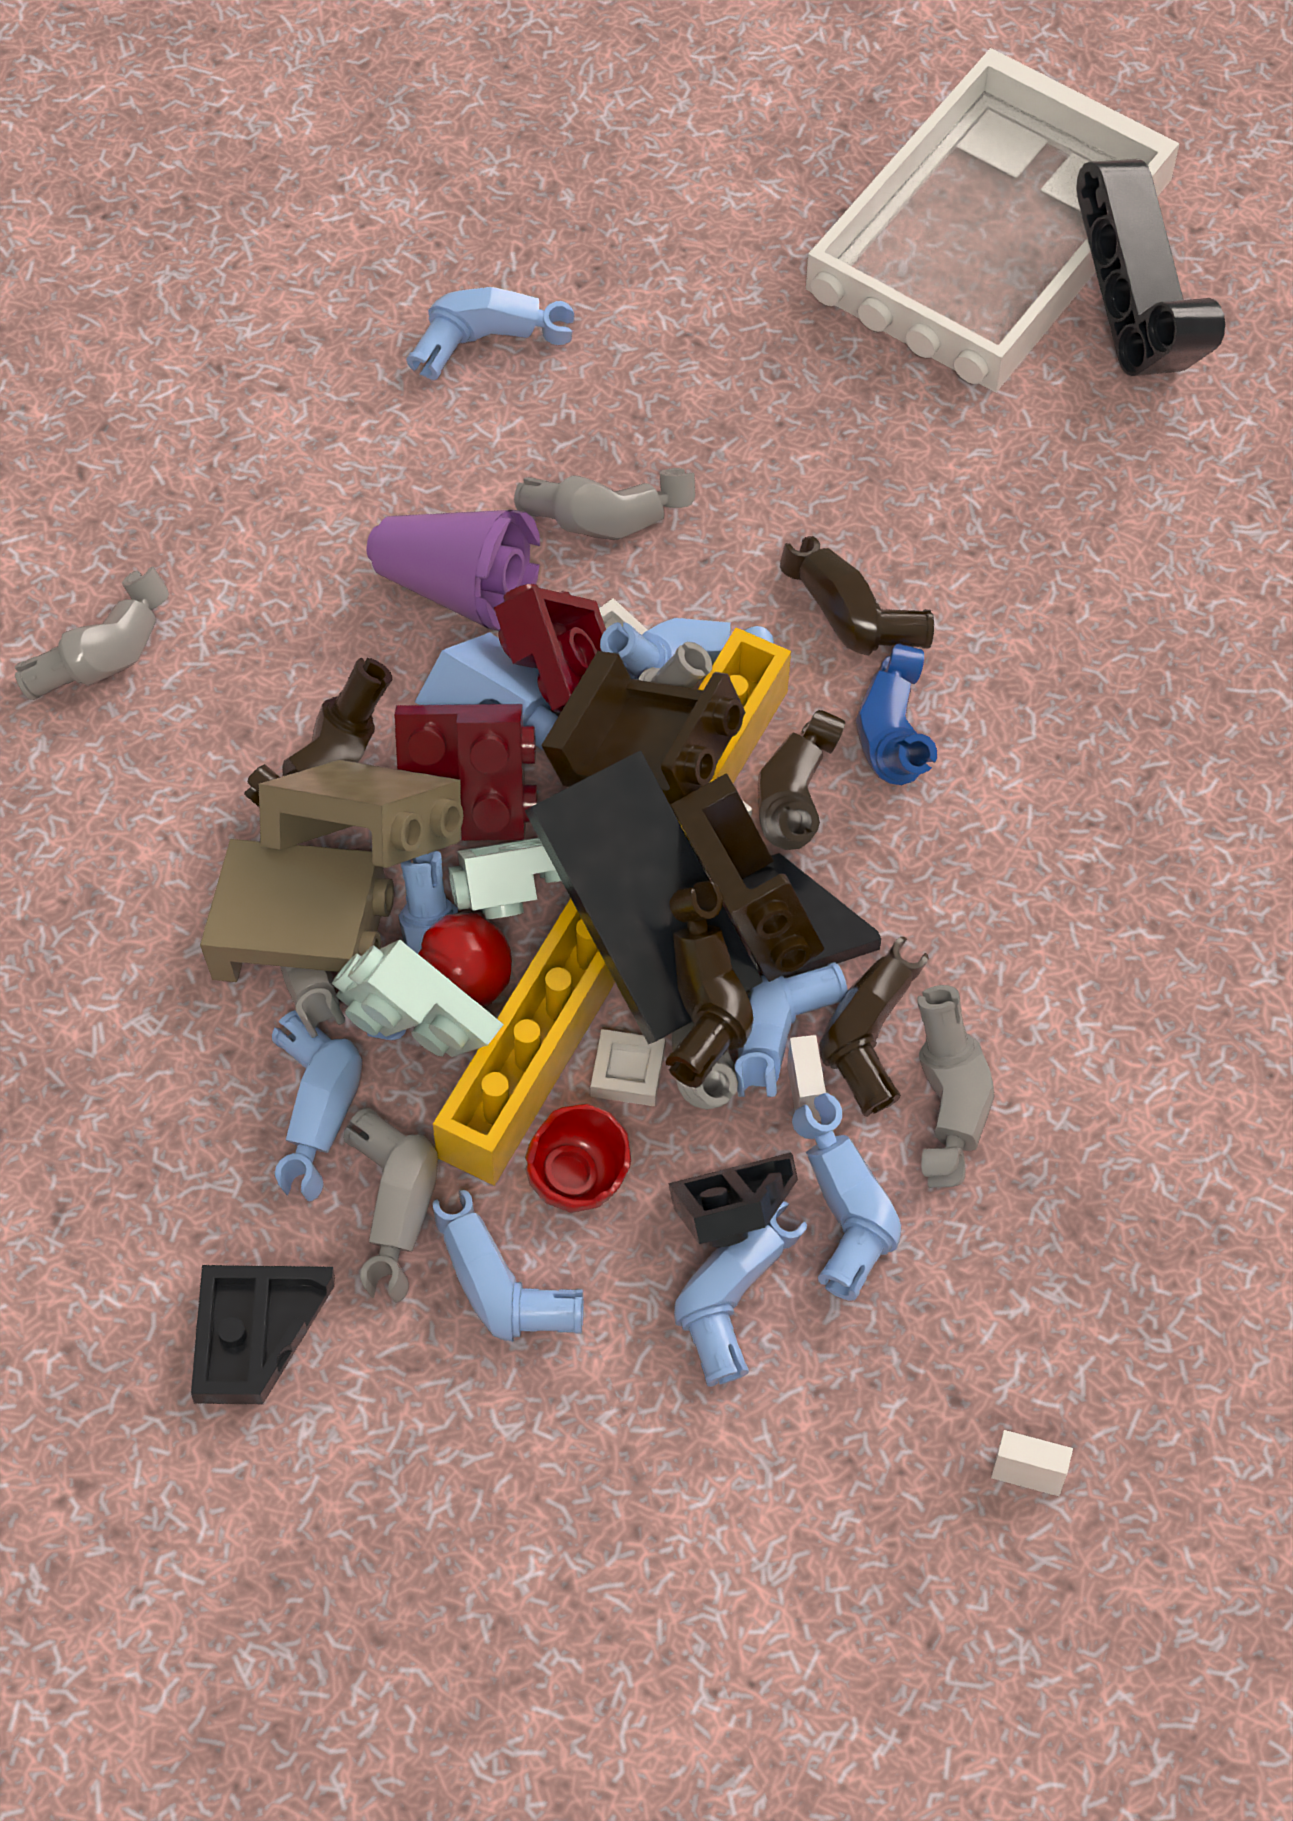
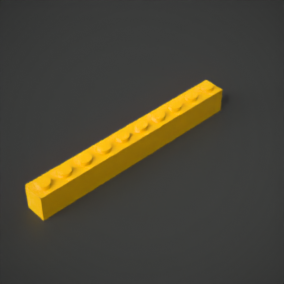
(568, 975)

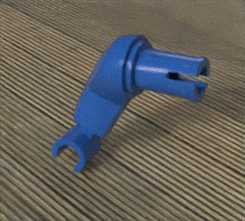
(884, 732)

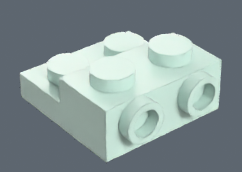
(500, 877)
(400, 990)

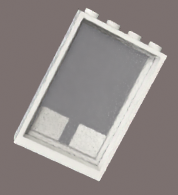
(978, 220)

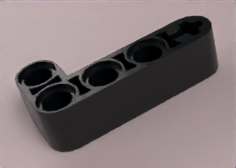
(1137, 273)

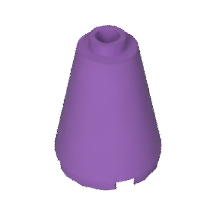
(458, 557)

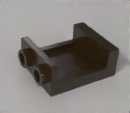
(672, 725)
(732, 850)

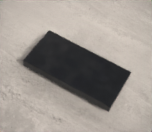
(621, 865)

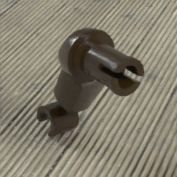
(850, 602)
(340, 728)
(783, 793)
(706, 987)
(856, 1024)

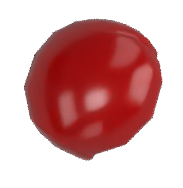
(469, 954)
(578, 1158)

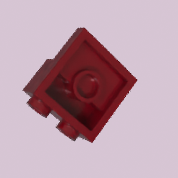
(550, 634)
(483, 750)

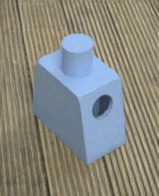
(484, 674)

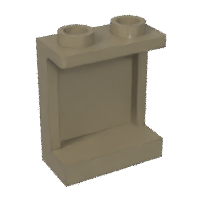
(401, 808)
(293, 908)

